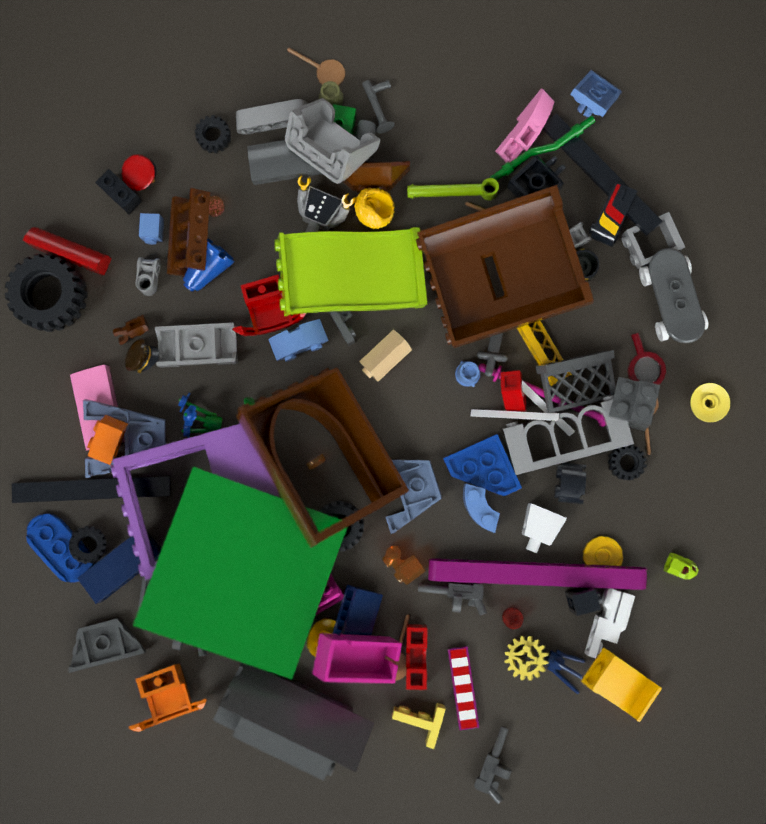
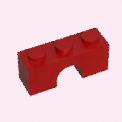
(416, 657)

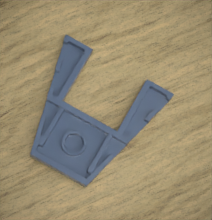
(141, 433)

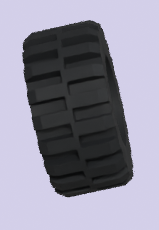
(22, 285)

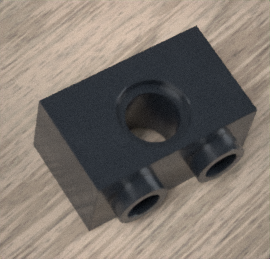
(118, 191)
(583, 600)

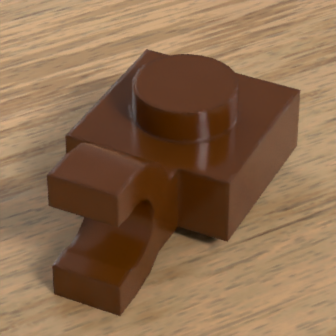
(133, 328)

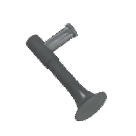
(384, 124)

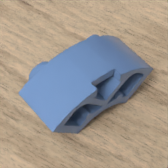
(293, 342)
(478, 508)

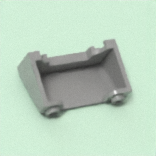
(324, 143)

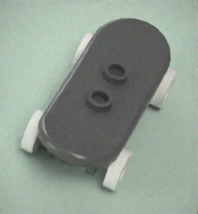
(676, 296)

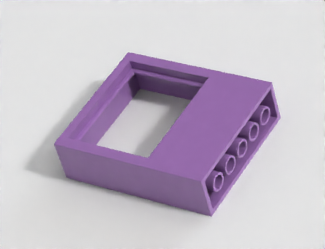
(229, 457)

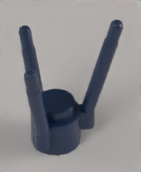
(556, 662)

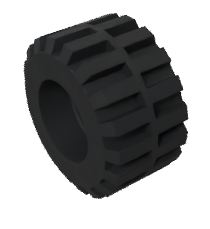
(357, 528)

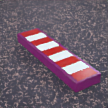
(463, 688)

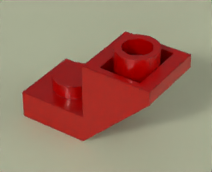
(512, 392)

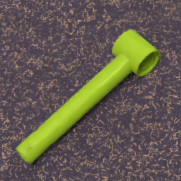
(455, 190)

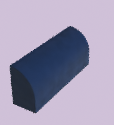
(114, 570)
(357, 611)

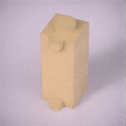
(385, 356)

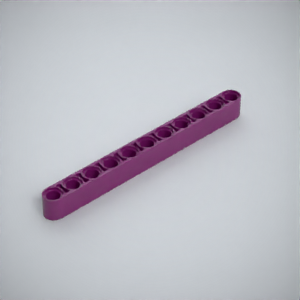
(537, 574)

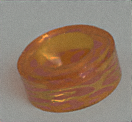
(216, 206)
(316, 461)

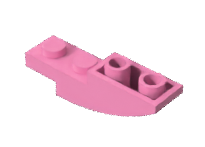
(528, 128)

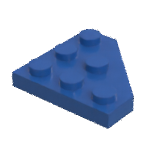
(484, 466)

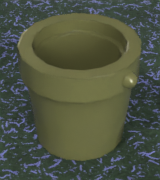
(331, 92)

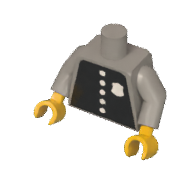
(320, 208)

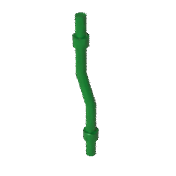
(575, 131)

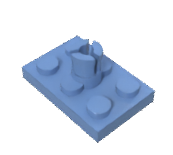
(595, 95)

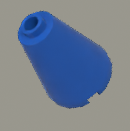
(216, 262)

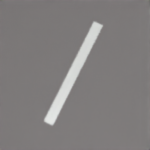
(542, 405)
(515, 415)

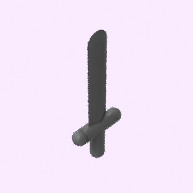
(492, 354)

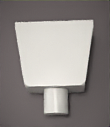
(541, 526)

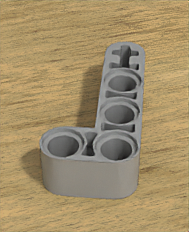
(266, 117)

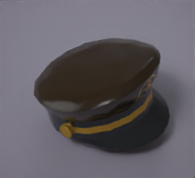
(141, 356)

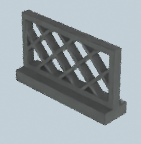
(570, 365)

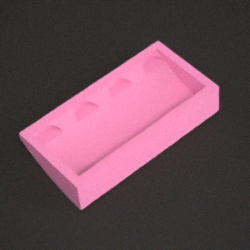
(93, 385)

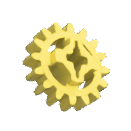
(525, 667)

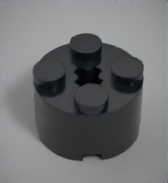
(571, 483)

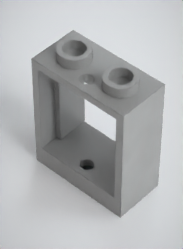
(669, 231)

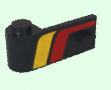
(613, 214)

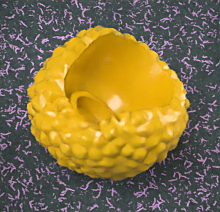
(374, 207)

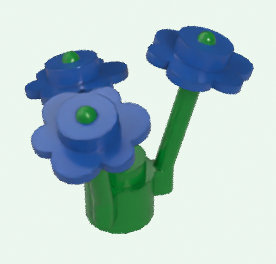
(211, 422)

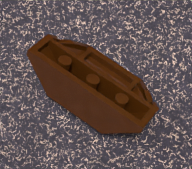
(378, 175)

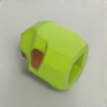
(680, 566)

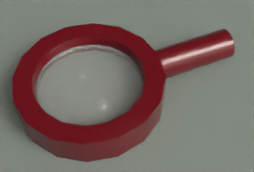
(646, 365)

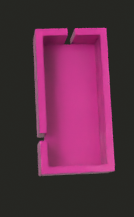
(356, 658)

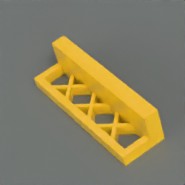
(537, 349)

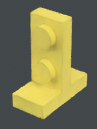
(422, 720)

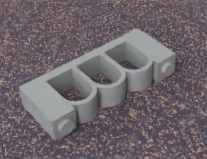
(520, 454)

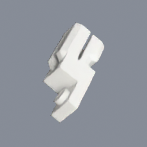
(613, 620)

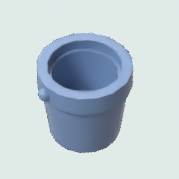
(467, 374)

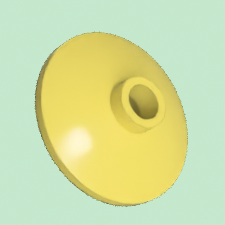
(719, 402)

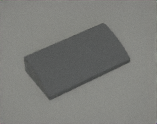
(276, 163)

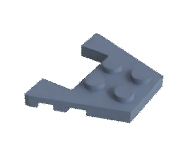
(422, 493)

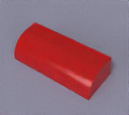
(67, 250)

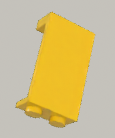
(621, 684)

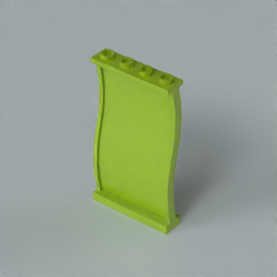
(350, 271)

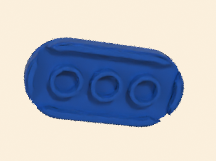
(50, 541)

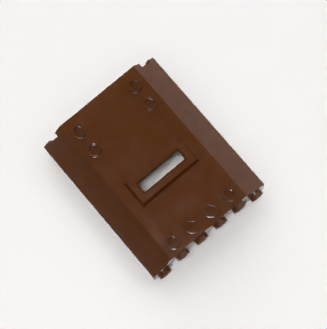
(531, 258)

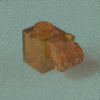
(407, 569)

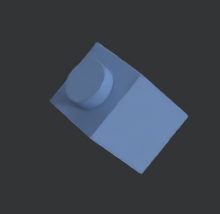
(151, 228)

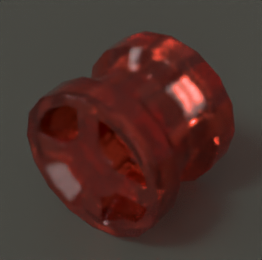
(509, 616)

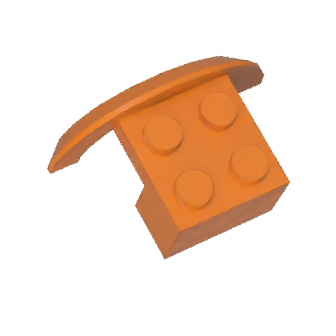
(166, 696)

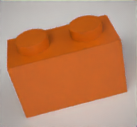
(107, 439)

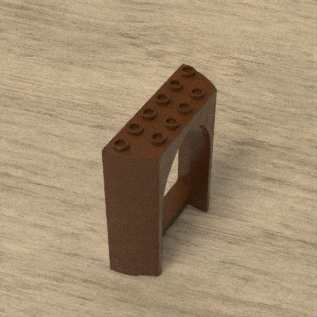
(336, 408)

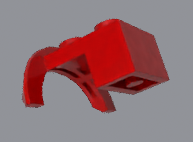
(263, 303)

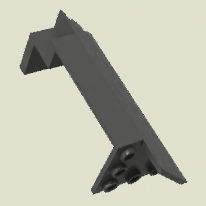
(293, 722)

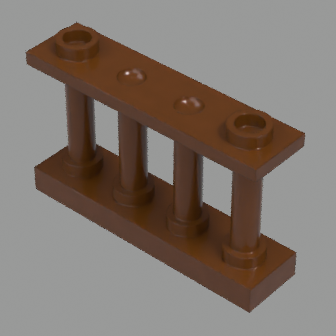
(188, 232)

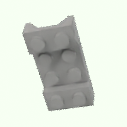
(196, 345)

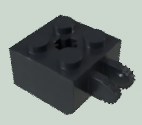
(536, 172)

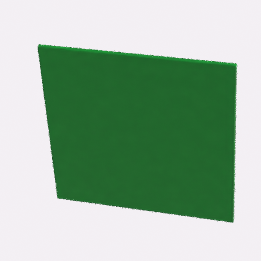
(238, 575)

